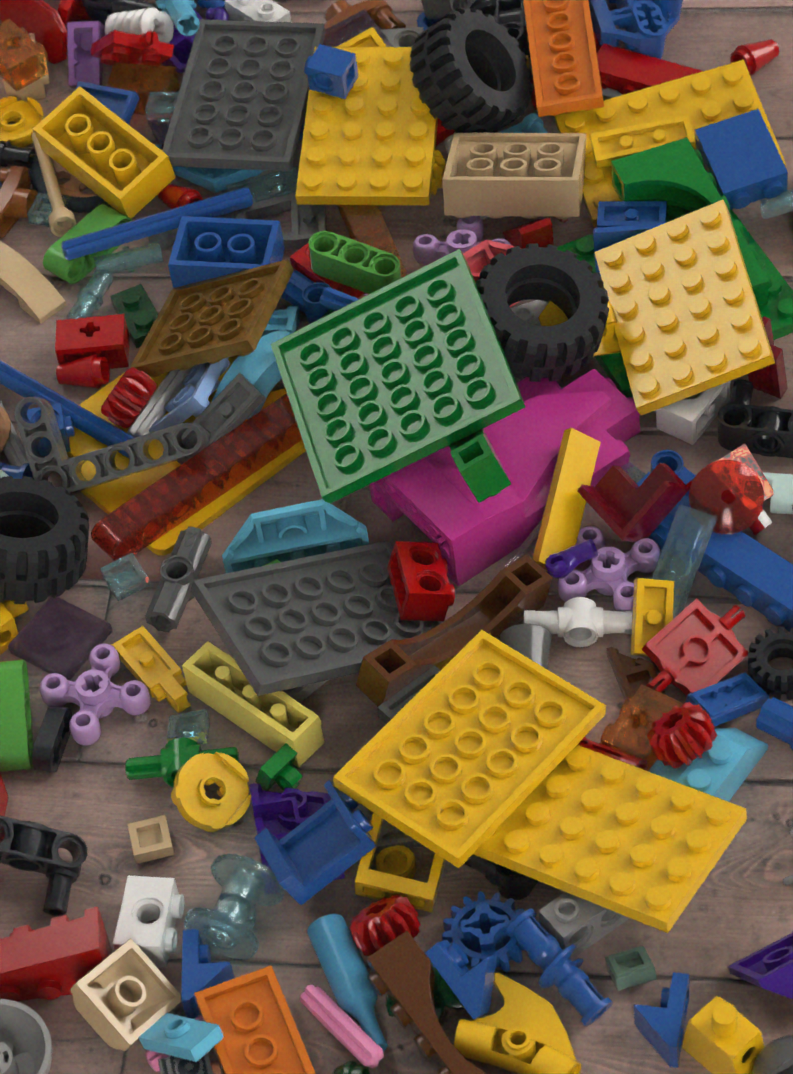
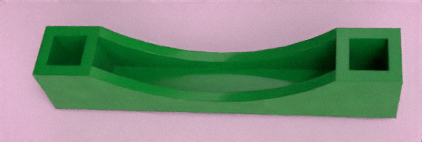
(479, 465)

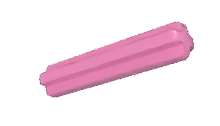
(341, 1026)

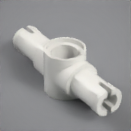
(581, 621)

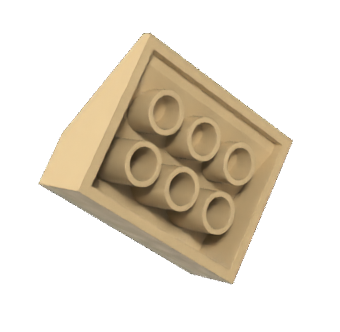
(515, 175)

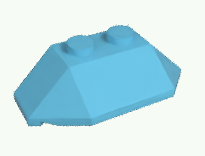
(293, 534)
(721, 767)

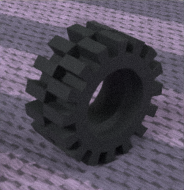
(765, 650)

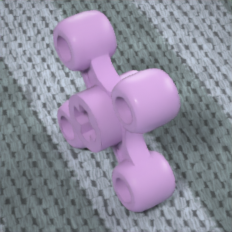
(468, 234)
(610, 570)
(95, 694)

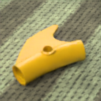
(520, 1036)

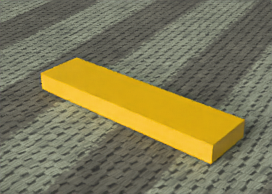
(564, 504)

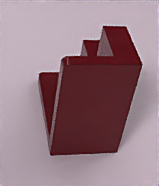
(634, 509)

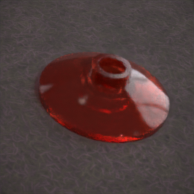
(732, 475)

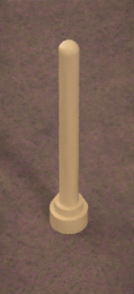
(61, 218)

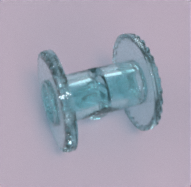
(234, 914)

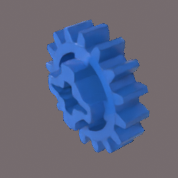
(481, 930)

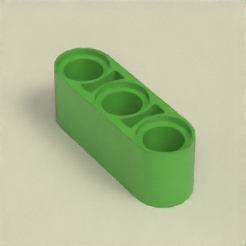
(352, 262)
(76, 269)
(15, 717)

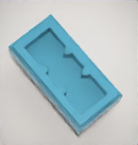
(181, 1037)

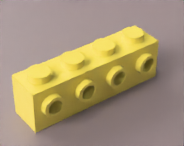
(268, 717)

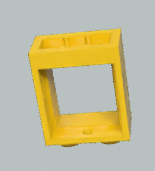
(380, 884)

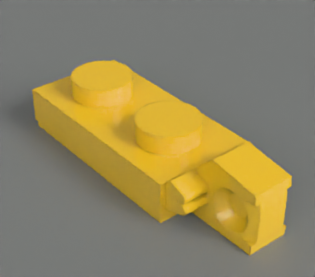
(153, 667)

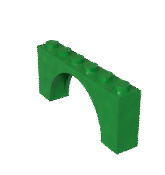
(678, 176)

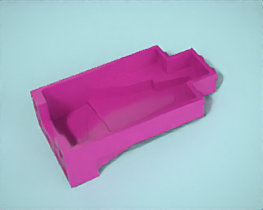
(528, 447)

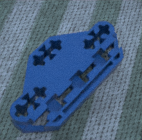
(644, 23)

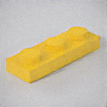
(632, 139)

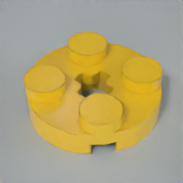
(26, 117)
(190, 792)

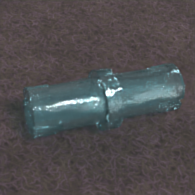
(130, 258)
(91, 296)

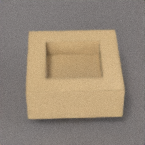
(150, 839)

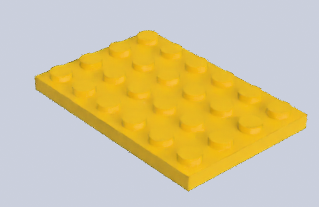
(704, 96)
(374, 142)
(683, 308)
(469, 748)
(616, 837)

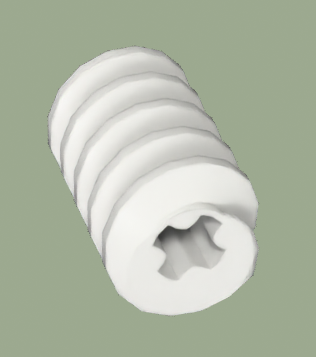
(141, 22)

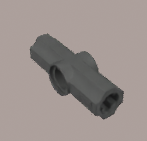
(177, 579)

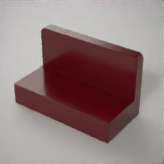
(772, 377)

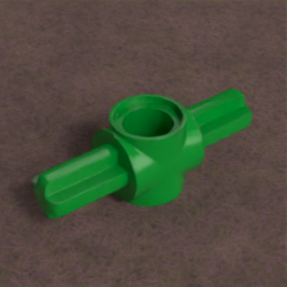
(170, 761)

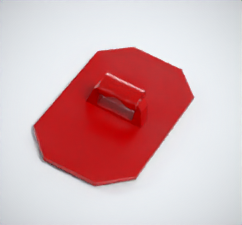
(41, 20)

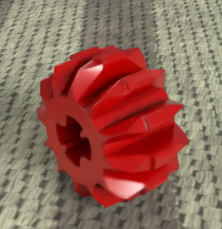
(128, 397)
(681, 735)
(383, 923)

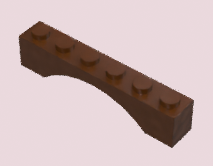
(496, 608)
(409, 981)

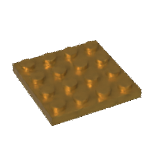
(213, 319)

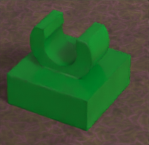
(280, 770)

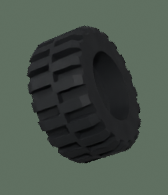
(471, 72)
(547, 277)
(40, 540)

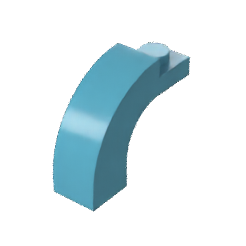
(258, 367)

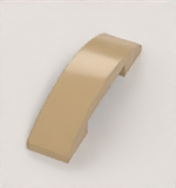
(29, 285)

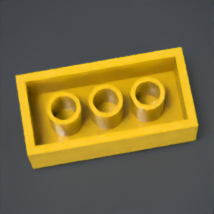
(104, 153)

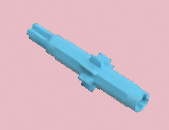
(181, 14)

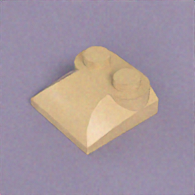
(124, 996)

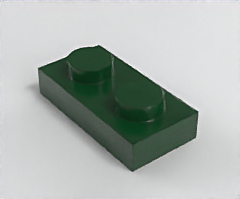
(138, 312)

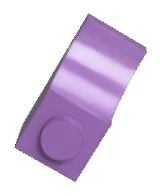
(80, 64)

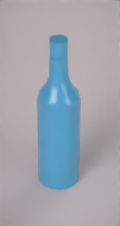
(346, 972)

